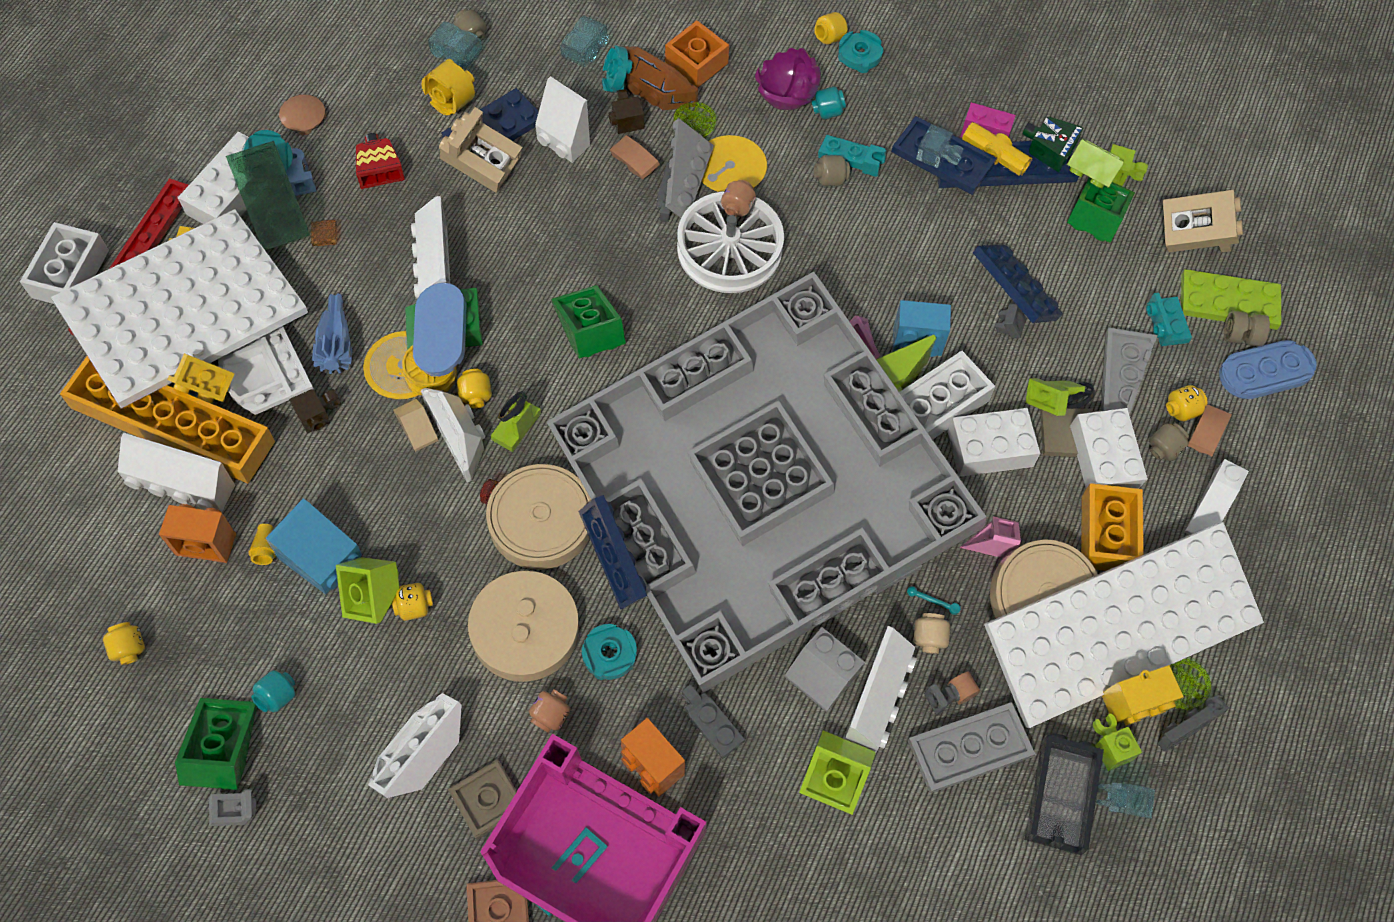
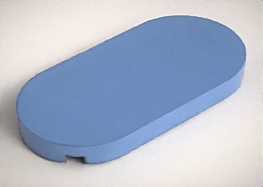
(439, 329)
(1267, 369)

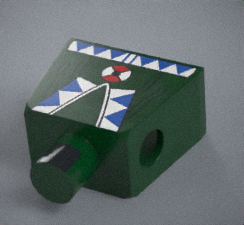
(1053, 141)

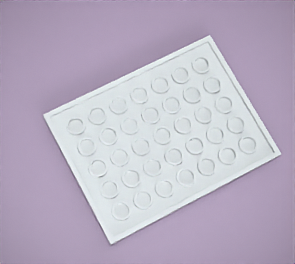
(182, 297)

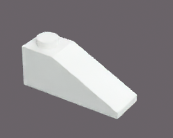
(1217, 496)

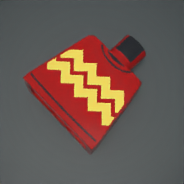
(377, 162)

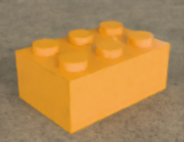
(1111, 525)

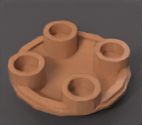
(302, 113)

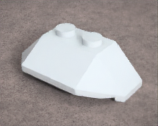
(457, 429)
(418, 748)

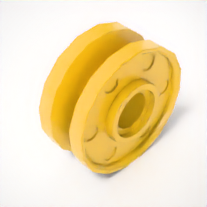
(418, 379)

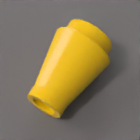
(260, 550)

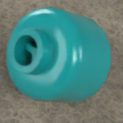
(829, 102)
(273, 691)

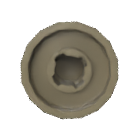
(1246, 328)

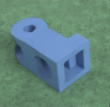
(298, 174)

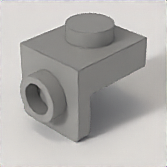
(231, 808)

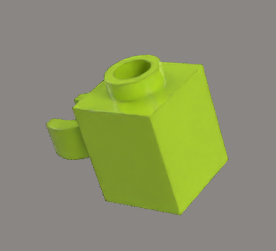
(1135, 170)
(1118, 746)

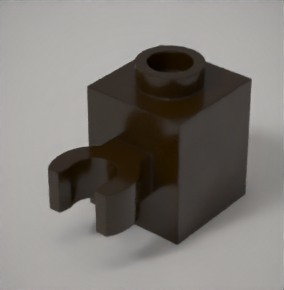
(626, 113)
(312, 409)

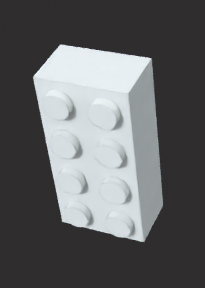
(215, 188)

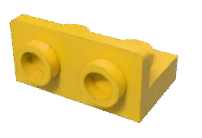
(202, 377)

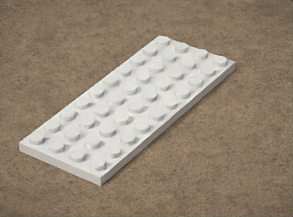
(1123, 623)

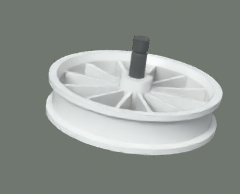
(729, 243)

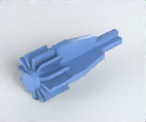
(332, 338)

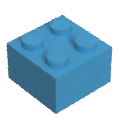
(919, 321)

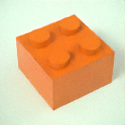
(697, 53)
(197, 533)
(652, 758)

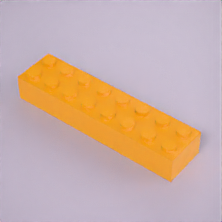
(175, 421)

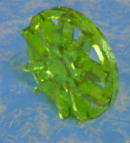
(696, 119)
(1188, 684)

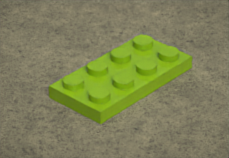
(1216, 295)

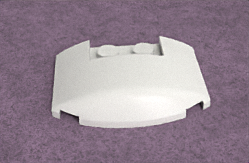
(265, 372)

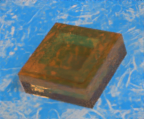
(324, 233)

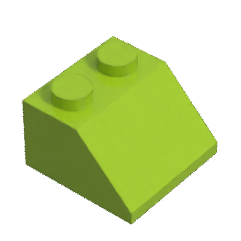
(367, 588)
(837, 772)

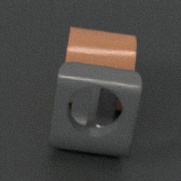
(959, 689)

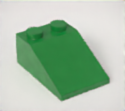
(1101, 210)
(473, 319)
(589, 321)
(216, 744)

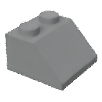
(824, 669)

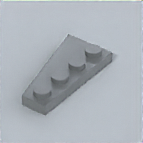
(687, 167)
(1124, 367)

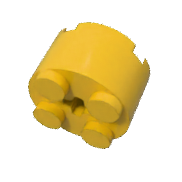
(449, 87)

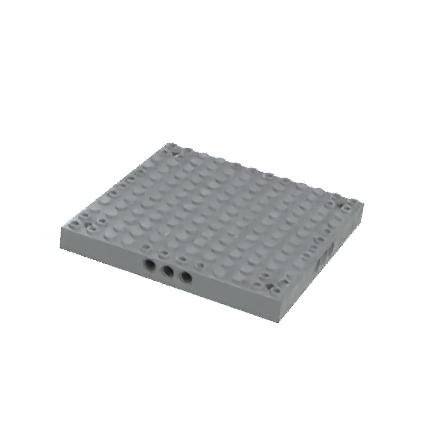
(765, 478)

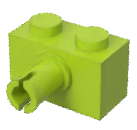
(1095, 163)

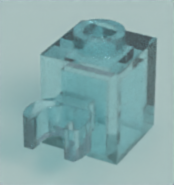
(937, 146)
(1128, 799)

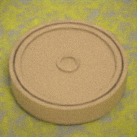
(537, 516)
(1035, 573)
(523, 626)

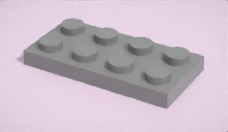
(971, 747)

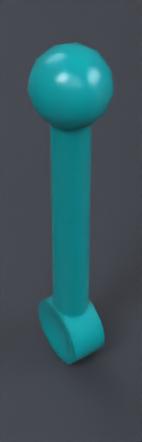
(953, 608)

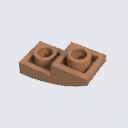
(635, 157)
(1209, 430)

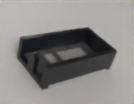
(1064, 794)

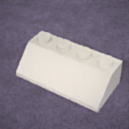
(430, 246)
(948, 392)
(173, 473)
(881, 691)

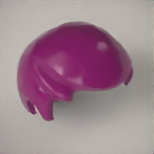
(789, 79)

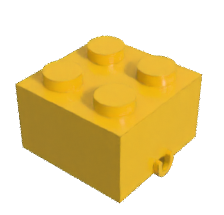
(1143, 695)

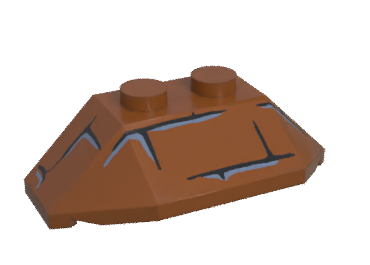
(658, 81)

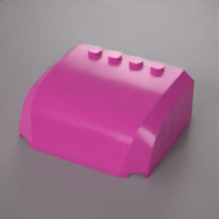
(553, 807)

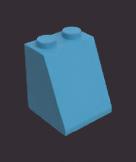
(312, 546)

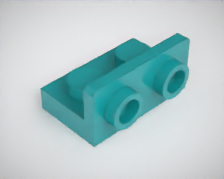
(1168, 320)

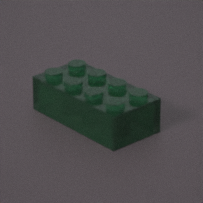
(267, 195)

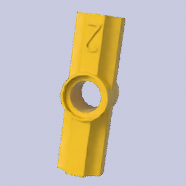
(999, 147)

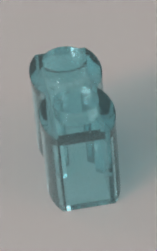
(584, 41)
(455, 44)

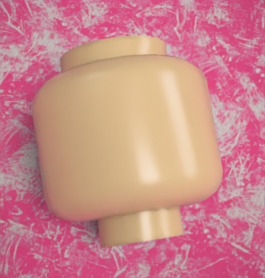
(932, 633)

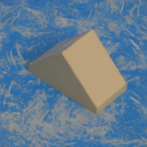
(416, 424)

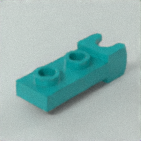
(859, 156)

